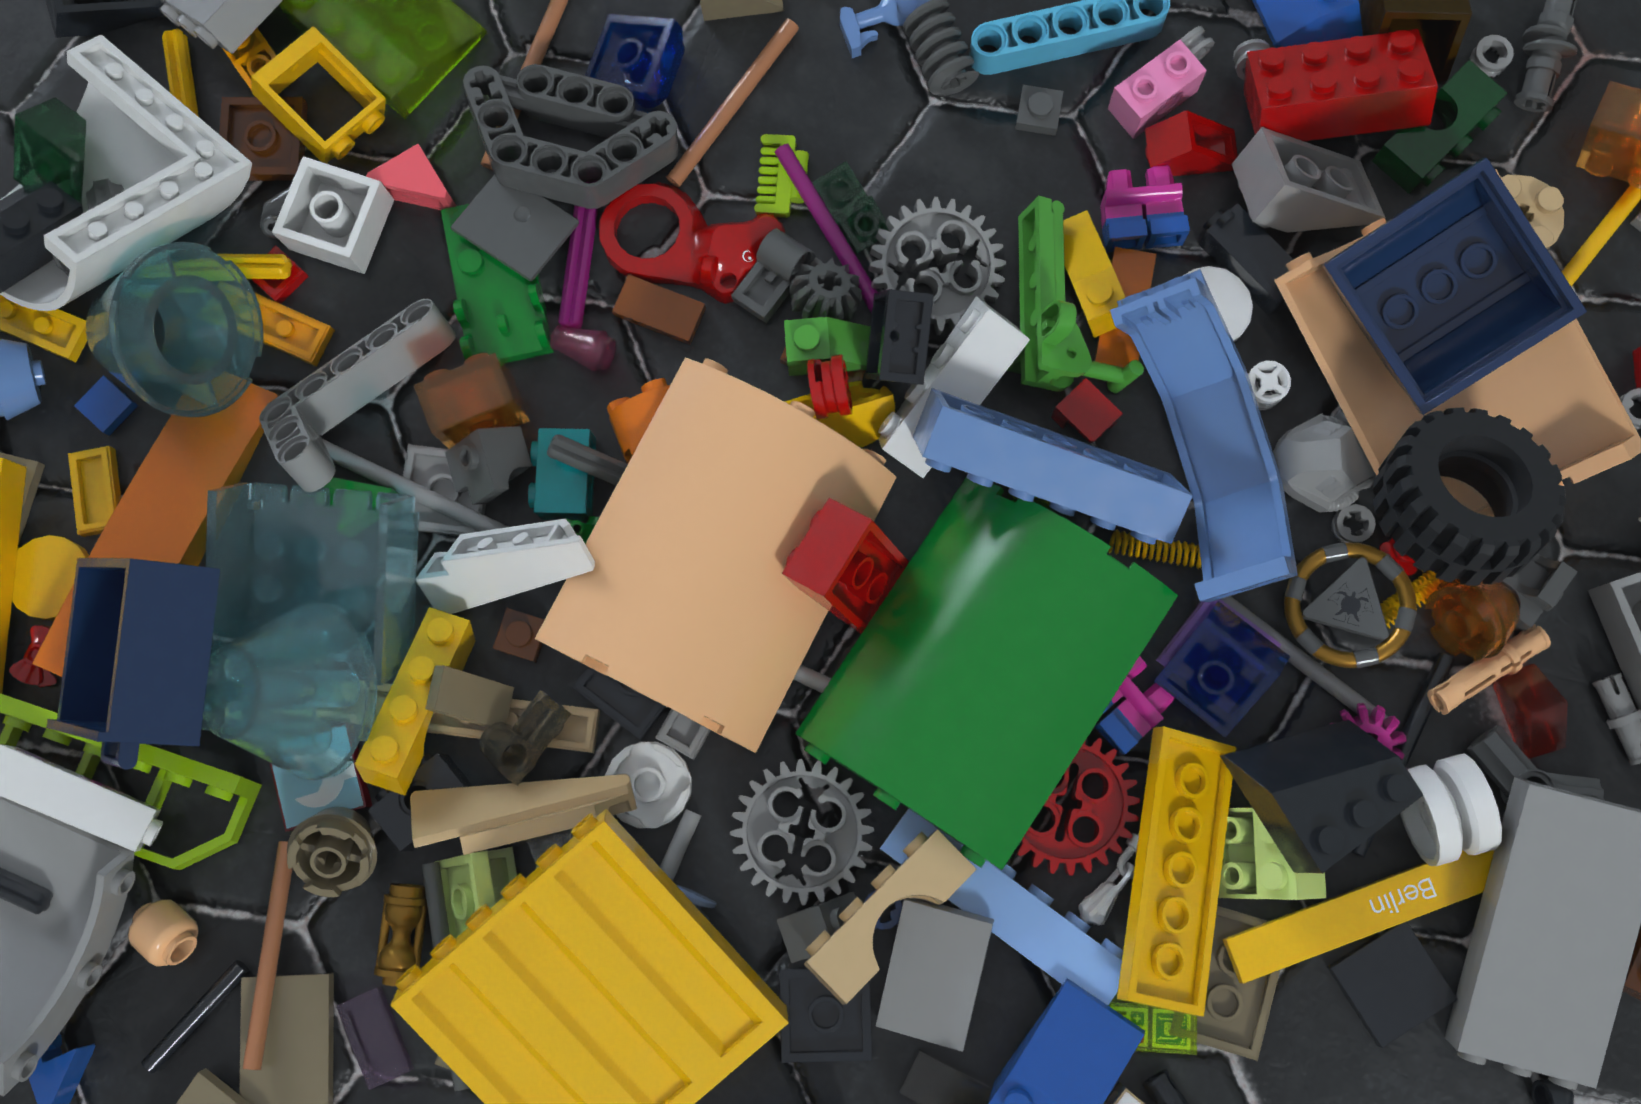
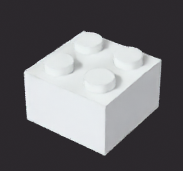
(333, 215)

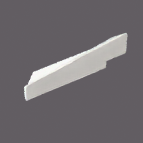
(502, 564)

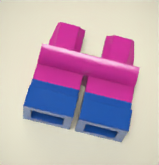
(1143, 213)
(1135, 714)

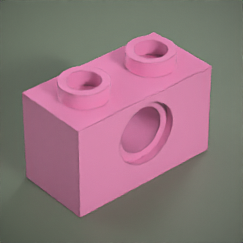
(1156, 88)

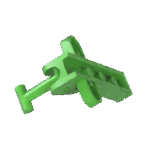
(1056, 343)

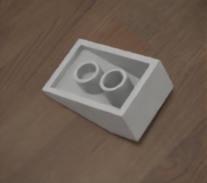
(1303, 185)

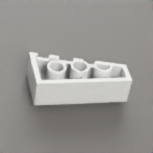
(964, 367)

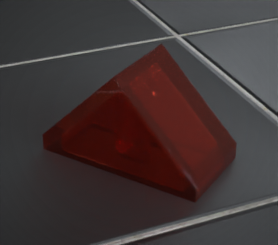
(1533, 711)

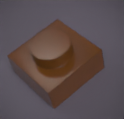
(518, 635)

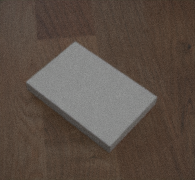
(934, 973)

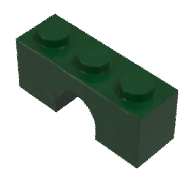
(1463, 104)

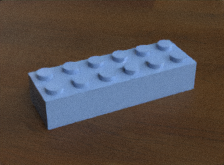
(1050, 467)

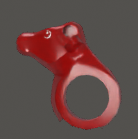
(703, 255)

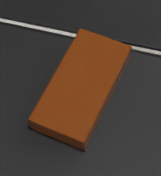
(659, 309)

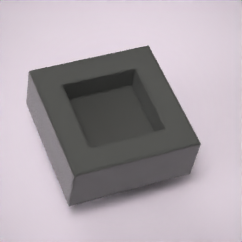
(1039, 110)

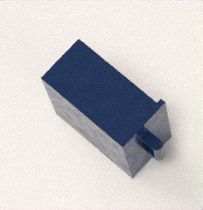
(137, 655)

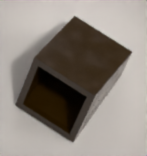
(1438, 21)

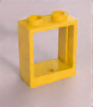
(294, 62)

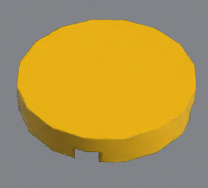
(45, 575)

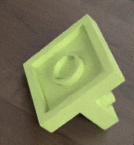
(474, 881)

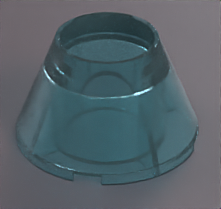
(208, 325)

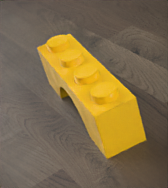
(400, 729)

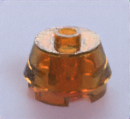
(1473, 618)

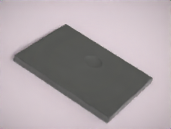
(515, 227)

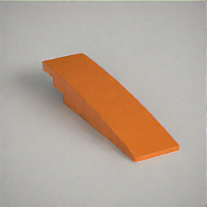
(166, 502)

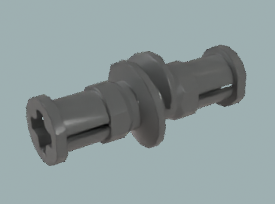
(1546, 48)

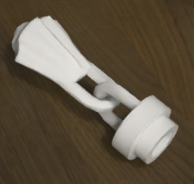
(1098, 905)

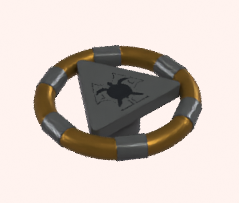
(1351, 605)

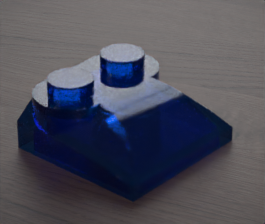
(639, 56)

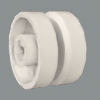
(1453, 812)

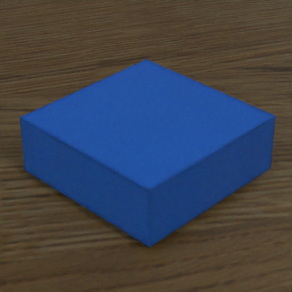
(106, 405)

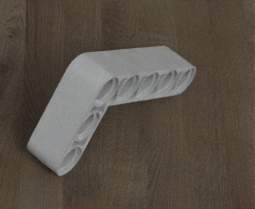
(347, 384)

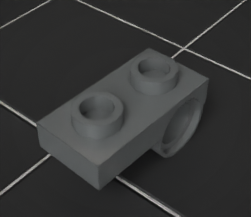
(771, 276)

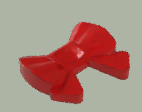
(28, 672)

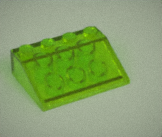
(393, 43)

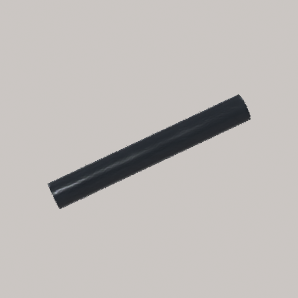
(195, 1016)

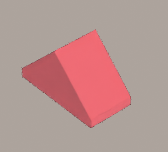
(413, 180)

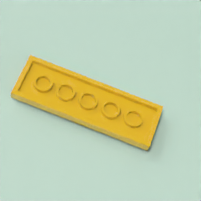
(1176, 873)

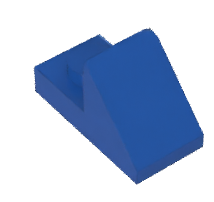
(59, 1073)

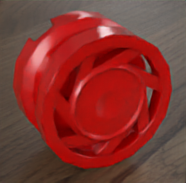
(829, 387)

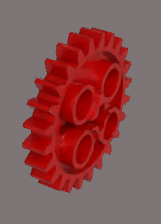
(1106, 813)

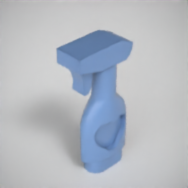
(888, 11)

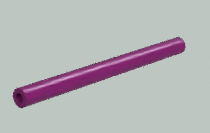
(825, 220)

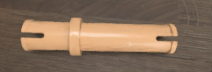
(1487, 670)

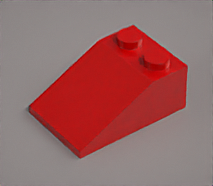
(845, 564)

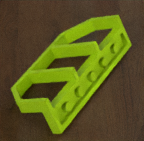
(172, 767)

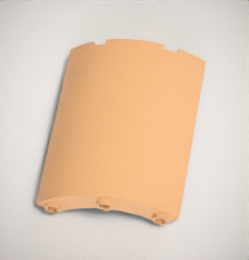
(1549, 389)
(696, 551)

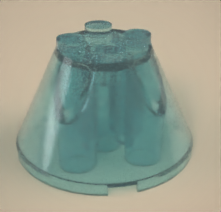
(295, 691)

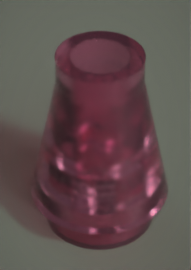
(588, 347)

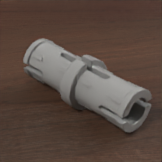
(1622, 714)

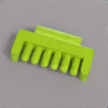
(785, 190)

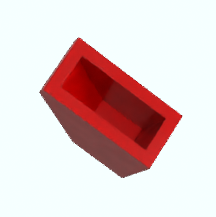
(1191, 145)

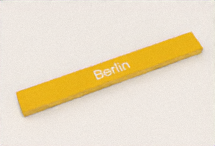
(1355, 915)

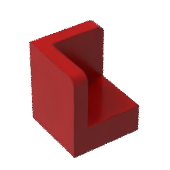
(1087, 411)

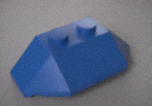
(1309, 20)

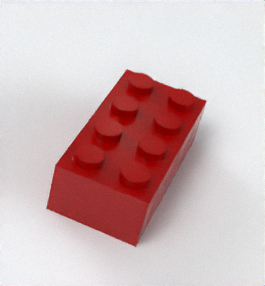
(1341, 86)

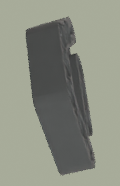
(632, 134)

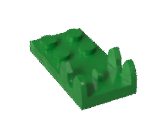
(494, 303)

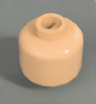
(163, 933)

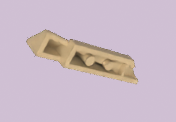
(512, 813)

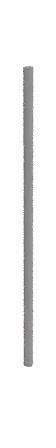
(473, 519)

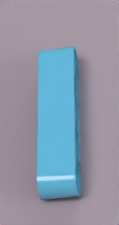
(1053, 43)

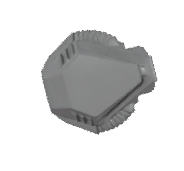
(1323, 464)

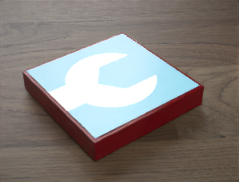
(305, 798)

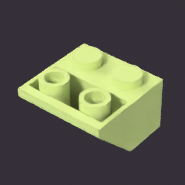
(1256, 866)

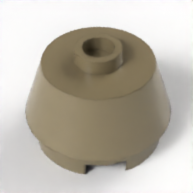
(332, 851)

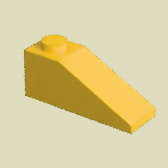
(1091, 273)

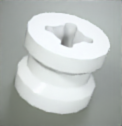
(1272, 378)

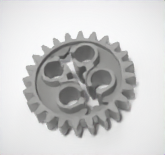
(924, 231)
(763, 821)

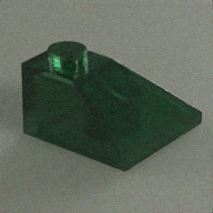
(50, 147)

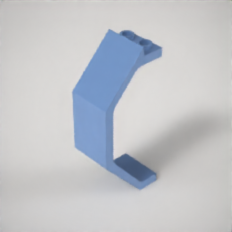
(1216, 433)

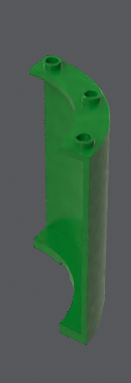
(986, 668)

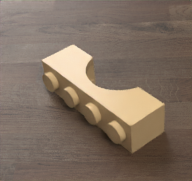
(847, 956)

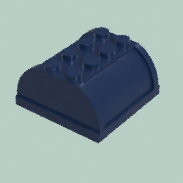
(1453, 287)

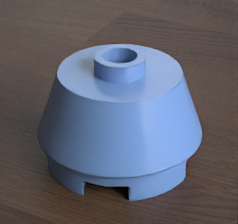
(19, 378)

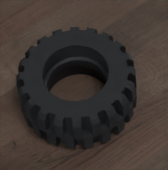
(1494, 461)

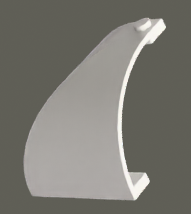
(162, 155)

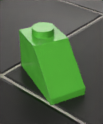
(822, 339)

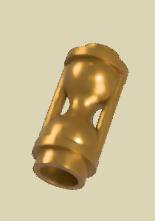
(403, 911)

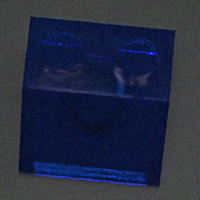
(1222, 669)

